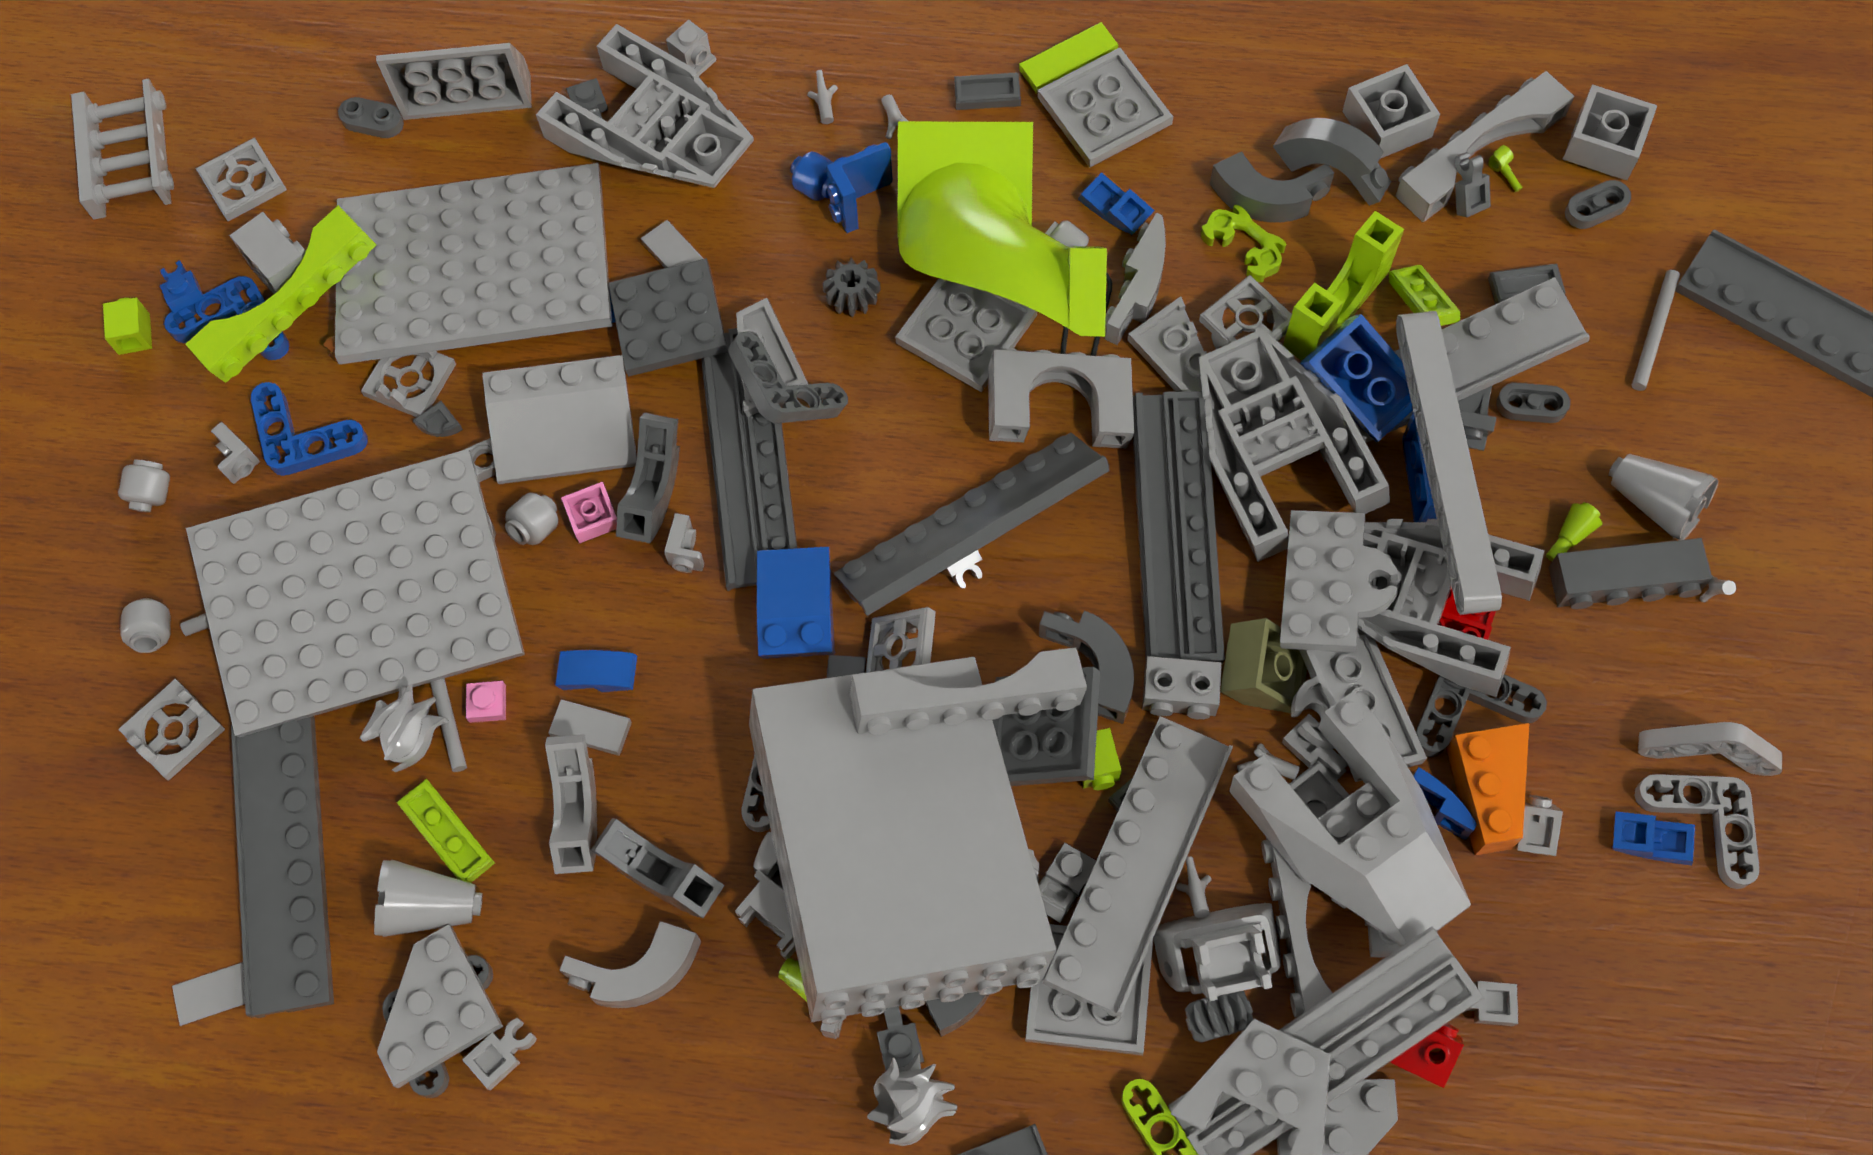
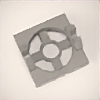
(247, 151)
(1264, 303)
(377, 391)
(899, 623)
(171, 764)

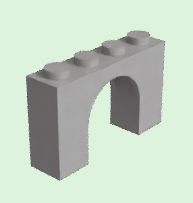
(1100, 379)

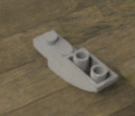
(1141, 280)

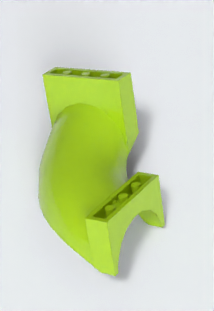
(971, 221)

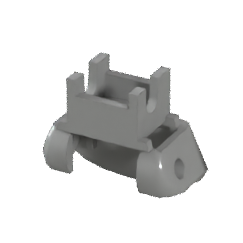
(768, 898)
(1225, 950)

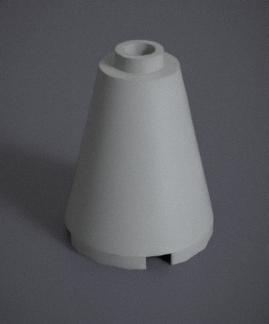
(1664, 492)
(421, 900)

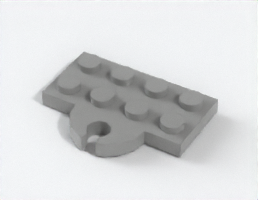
(1330, 581)
(1365, 673)

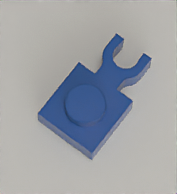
(180, 288)

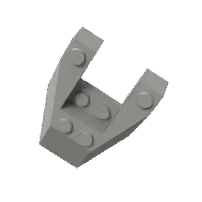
(664, 128)
(1271, 413)
(1422, 591)
(1372, 849)

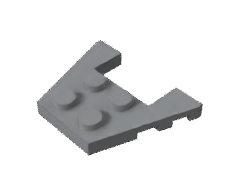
(1271, 1075)

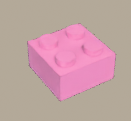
(590, 512)

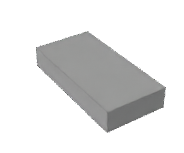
(669, 246)
(601, 729)

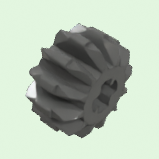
(862, 283)
(1218, 1017)

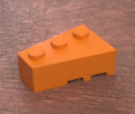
(1492, 784)

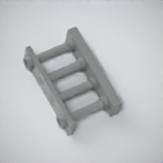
(90, 141)

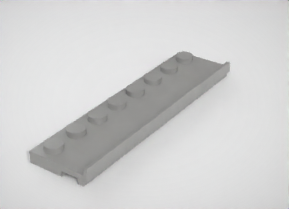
(1507, 340)
(1138, 867)
(1362, 1030)

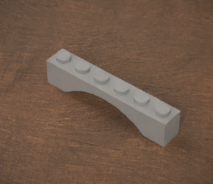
(1530, 110)
(891, 701)
(1291, 926)

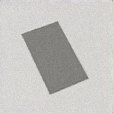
(209, 994)

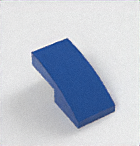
(1115, 206)
(596, 669)
(1451, 811)
(1653, 839)

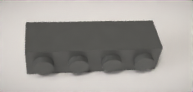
(1630, 573)

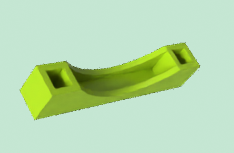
(333, 250)

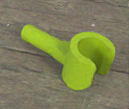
(1499, 162)

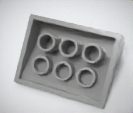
(457, 80)
(559, 419)

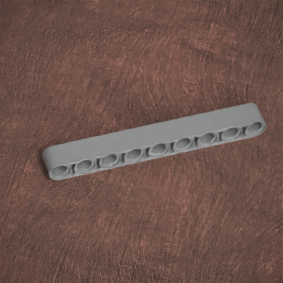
(1448, 464)

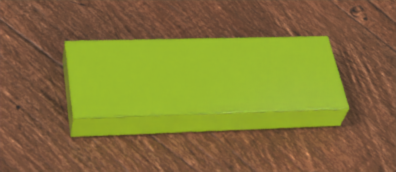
(1067, 56)
(1423, 293)
(445, 832)

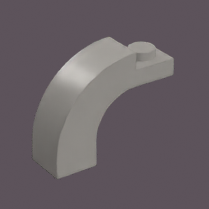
(574, 804)
(646, 980)

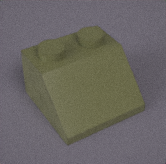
(1259, 669)

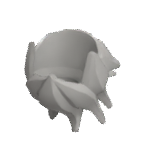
(403, 728)
(910, 1101)

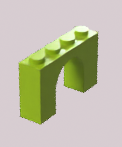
(1324, 310)

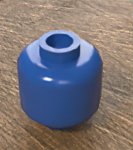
(810, 175)

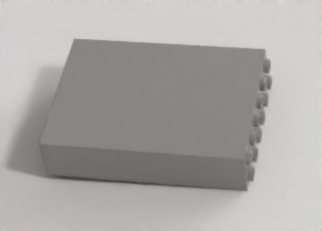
(896, 851)

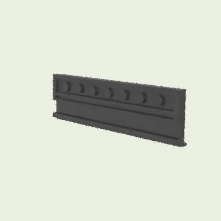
(1783, 309)
(748, 473)
(970, 522)
(1176, 528)
(281, 870)

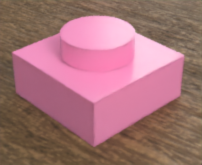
(486, 701)

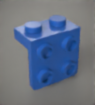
(856, 177)

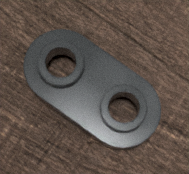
(368, 117)
(1595, 205)
(1531, 402)

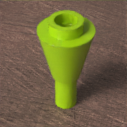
(1579, 523)

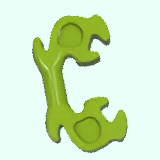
(1265, 260)

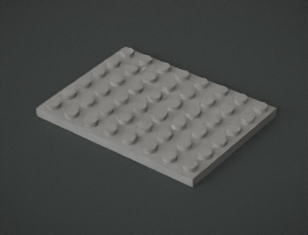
(475, 264)
(353, 592)

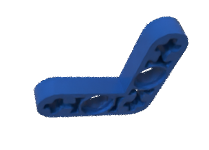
(231, 305)
(297, 445)

